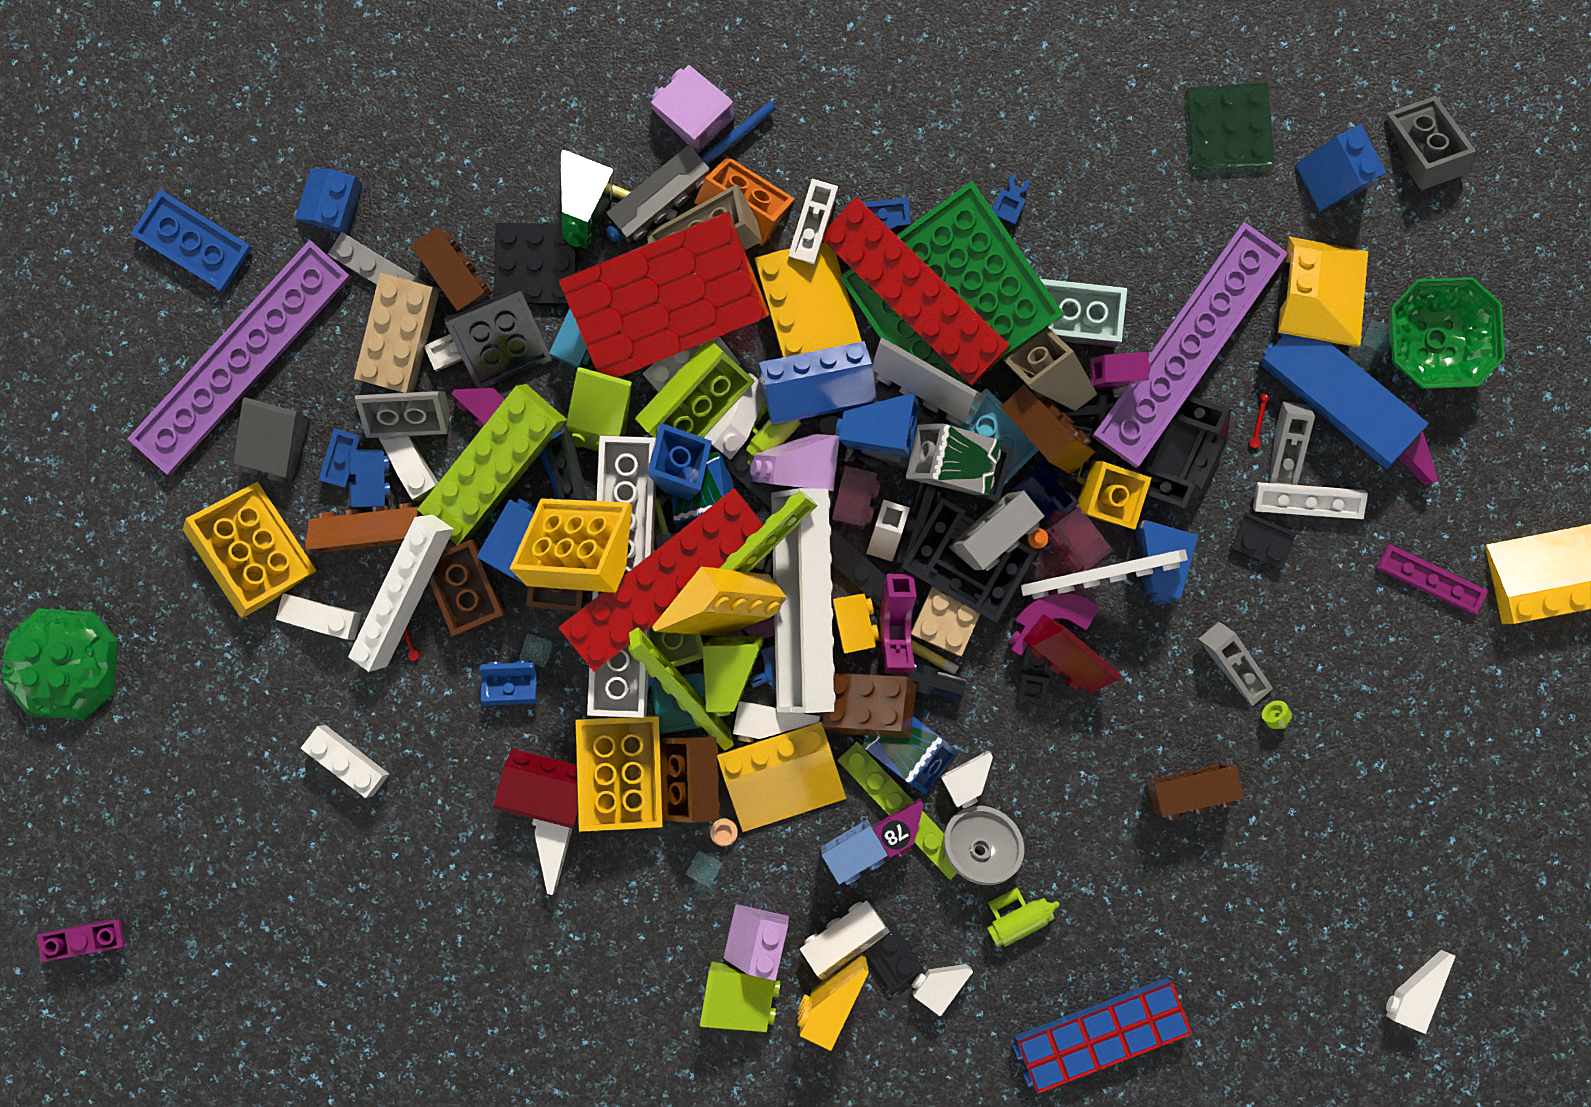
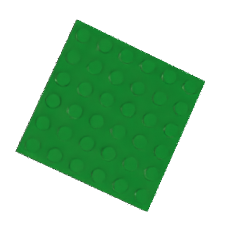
(978, 261)

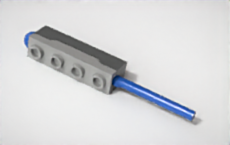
(670, 185)

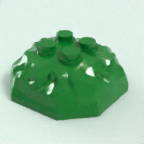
(1446, 333)
(60, 664)

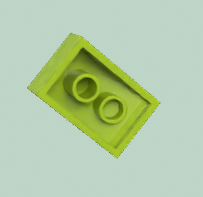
(597, 408)

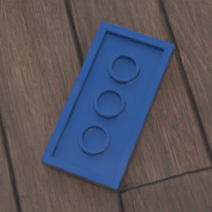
(191, 240)

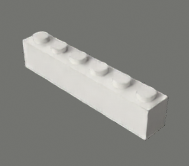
(400, 592)

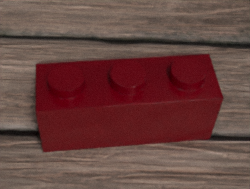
(1069, 656)
(538, 788)

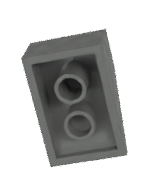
(1430, 143)

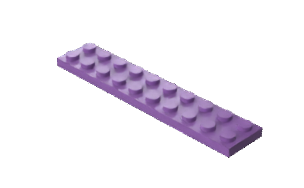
(1190, 344)
(239, 358)

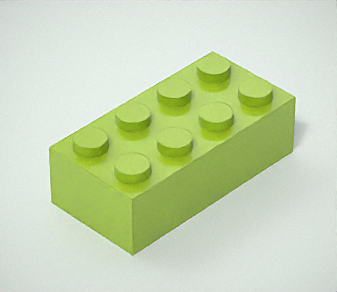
(697, 393)

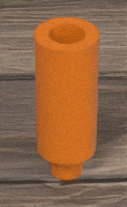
(1036, 539)

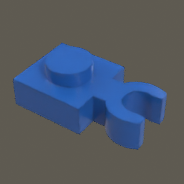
(1009, 203)

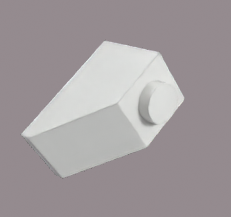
(967, 780)
(940, 986)

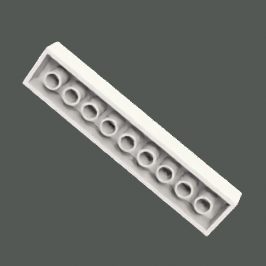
(622, 682)

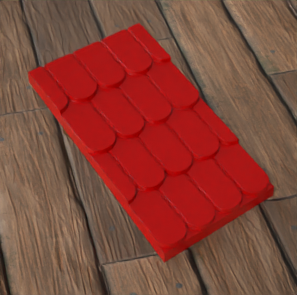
(665, 297)

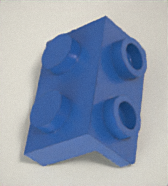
(508, 683)

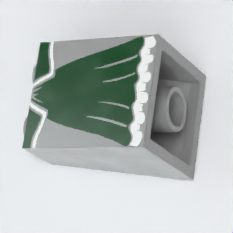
(954, 458)

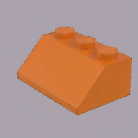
(765, 200)

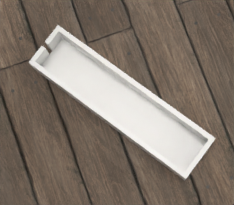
(806, 616)

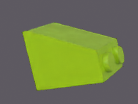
(727, 670)
(738, 999)

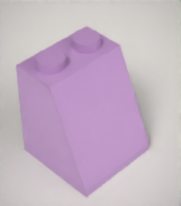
(693, 108)
(799, 463)
(756, 941)

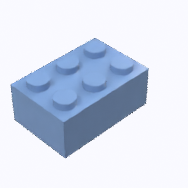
(854, 852)

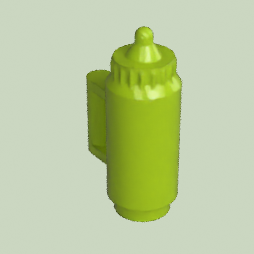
(769, 435)
(1020, 921)

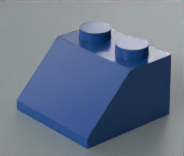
(329, 199)
(678, 461)

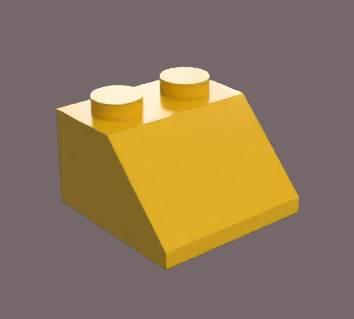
(1113, 494)
(854, 622)

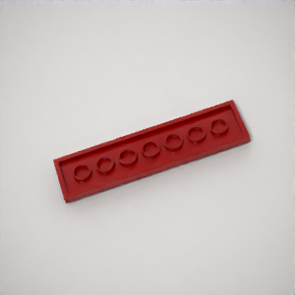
(915, 291)
(652, 585)

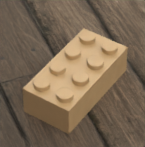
(396, 333)

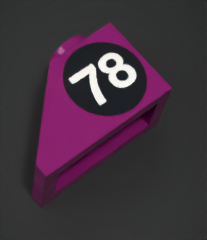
(900, 829)

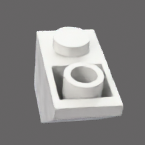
(888, 530)

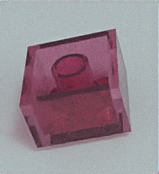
(854, 498)
(1078, 540)

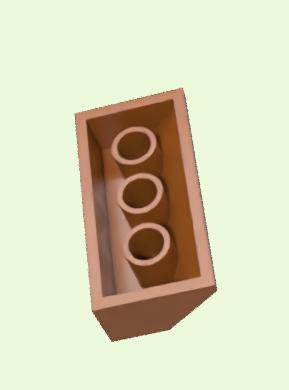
(360, 529)

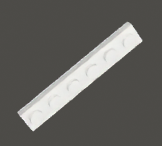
(1114, 572)

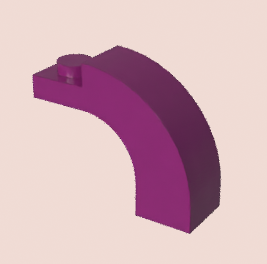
(1066, 607)
(895, 623)

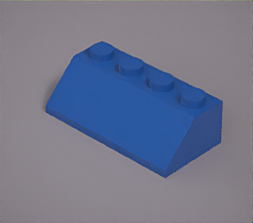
(817, 382)

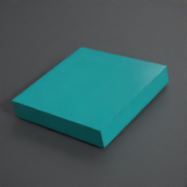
(670, 714)

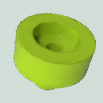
(1277, 715)

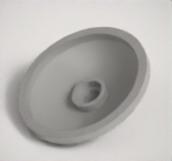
(991, 834)

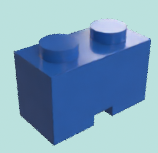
(369, 477)

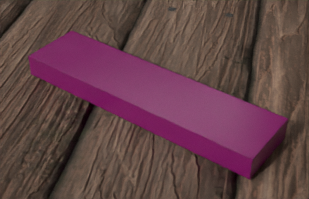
(1431, 579)

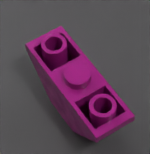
(1119, 370)
(481, 402)
(81, 940)

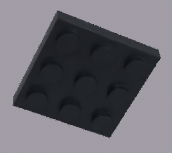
(534, 260)
(498, 338)

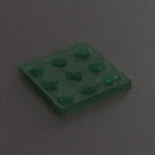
(1230, 125)

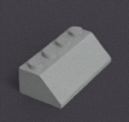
(927, 382)

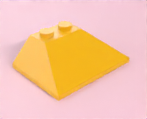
(1324, 292)

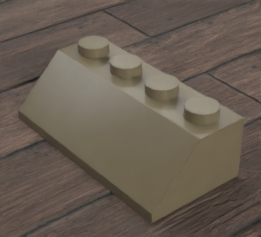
(728, 200)

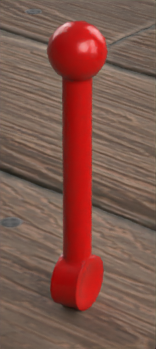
(1255, 441)
(413, 654)

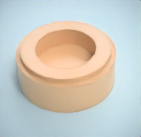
(724, 832)

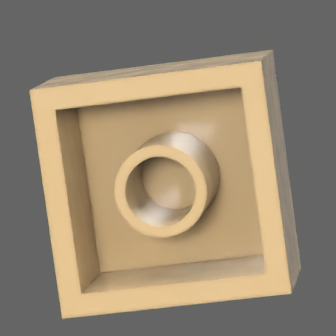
(944, 622)

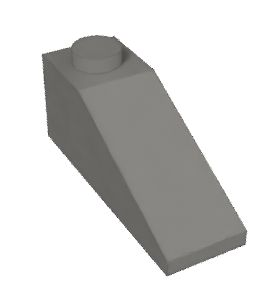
(1290, 442)
(1236, 662)

